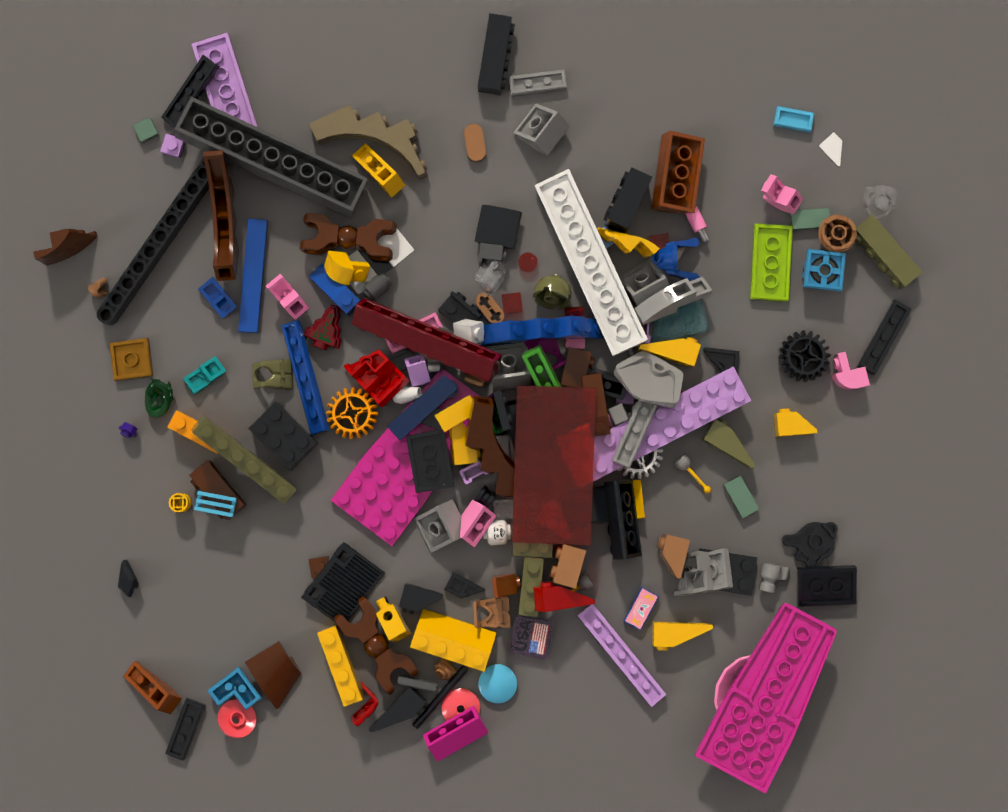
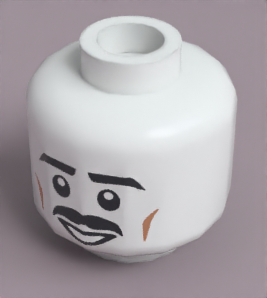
(498, 533)

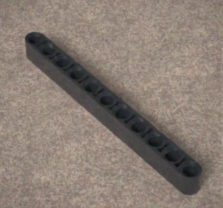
(153, 243)

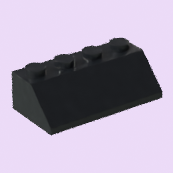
(622, 519)

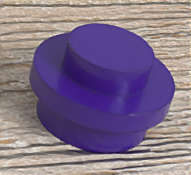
(128, 430)

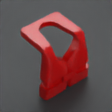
(367, 709)

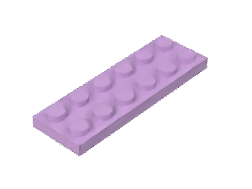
(226, 88)

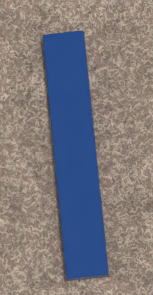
(253, 275)
(305, 377)

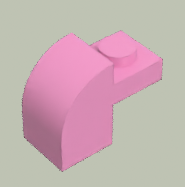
(781, 196)
(287, 296)
(847, 378)

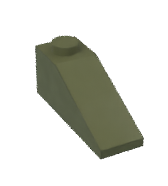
(726, 441)

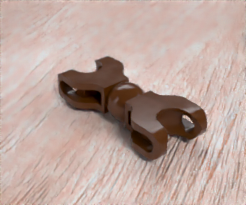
(348, 237)
(376, 645)

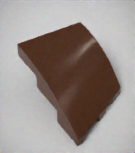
(64, 245)
(274, 672)

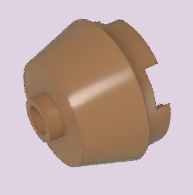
(837, 233)

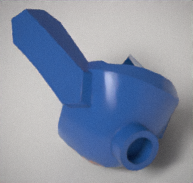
(667, 259)

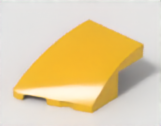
(628, 242)

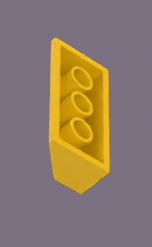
(453, 640)

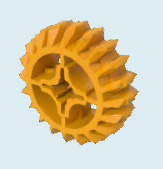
(362, 410)

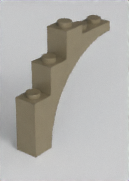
(345, 124)

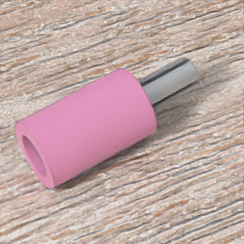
(698, 224)

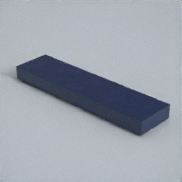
(422, 407)

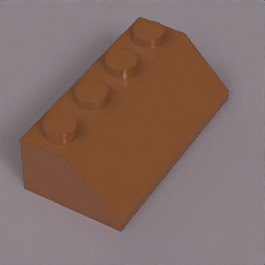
(678, 173)

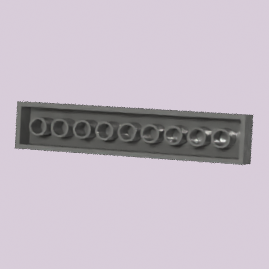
(271, 157)

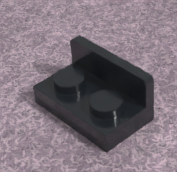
(457, 309)

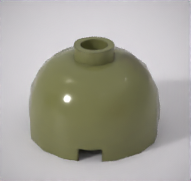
(552, 291)

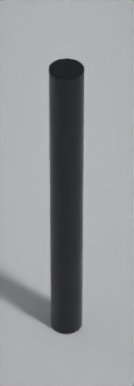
(440, 696)

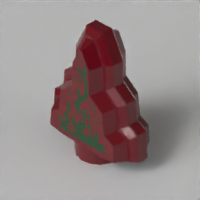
(325, 330)

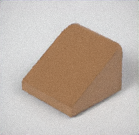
(473, 380)

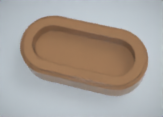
(475, 142)

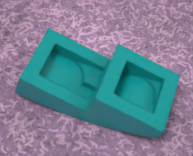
(204, 375)

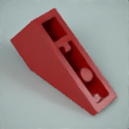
(554, 597)

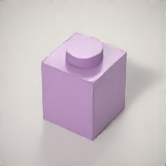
(417, 370)

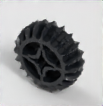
(801, 364)

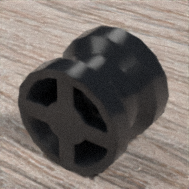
(485, 496)

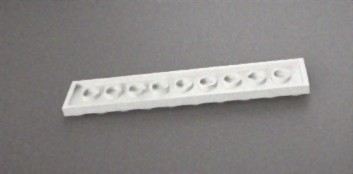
(591, 263)

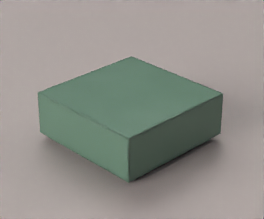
(146, 130)

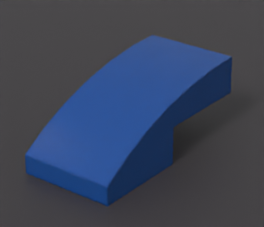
(217, 297)

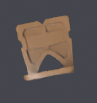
(498, 613)

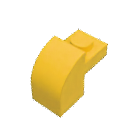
(343, 270)

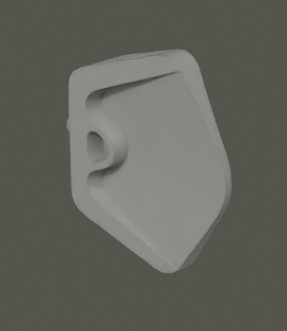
(650, 379)

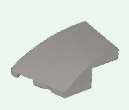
(705, 572)

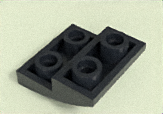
(498, 226)

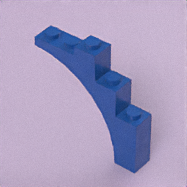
(541, 329)

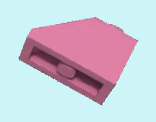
(475, 522)

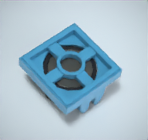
(822, 271)

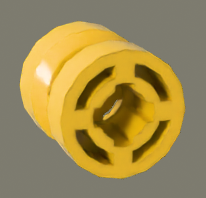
(180, 502)

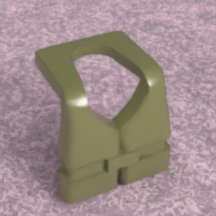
(280, 374)

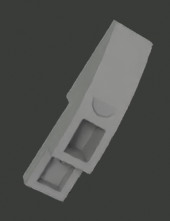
(670, 298)

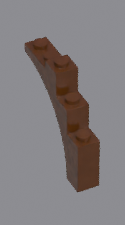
(224, 217)
(482, 435)

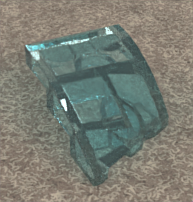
(686, 322)

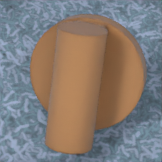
(97, 288)
(444, 669)

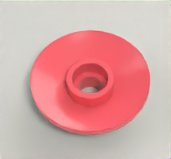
(459, 697)
(245, 718)

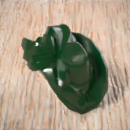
(158, 398)

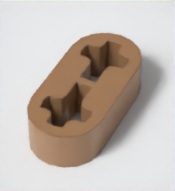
(493, 306)

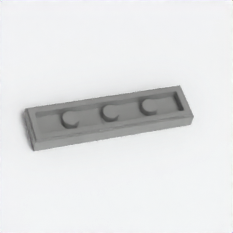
(634, 433)

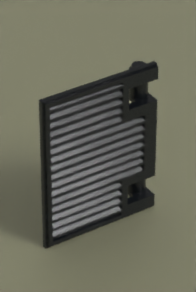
(343, 583)

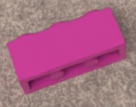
(455, 733)

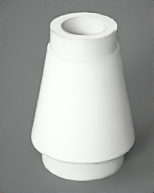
(407, 394)

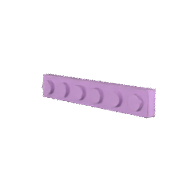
(621, 655)

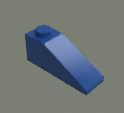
(337, 292)

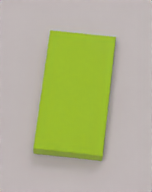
(771, 262)

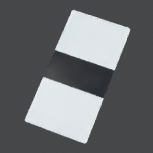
(400, 249)

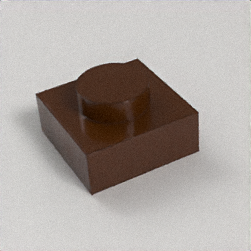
(317, 565)

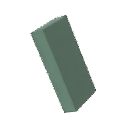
(809, 218)
(741, 496)

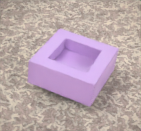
(172, 146)

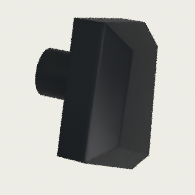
(127, 579)

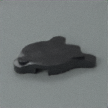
(813, 542)

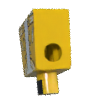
(396, 627)

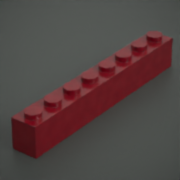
(426, 340)

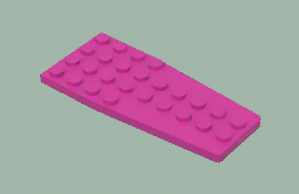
(382, 485)
(768, 699)

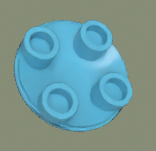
(497, 683)

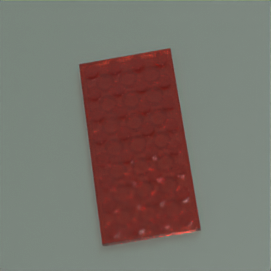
(553, 465)

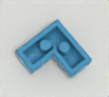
(235, 684)

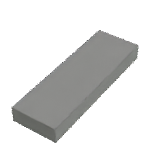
(537, 82)

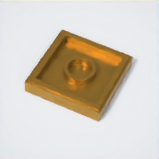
(131, 359)

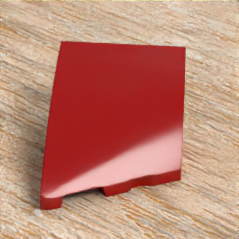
(378, 376)

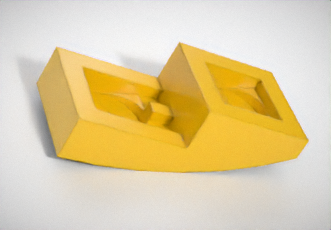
(455, 414)

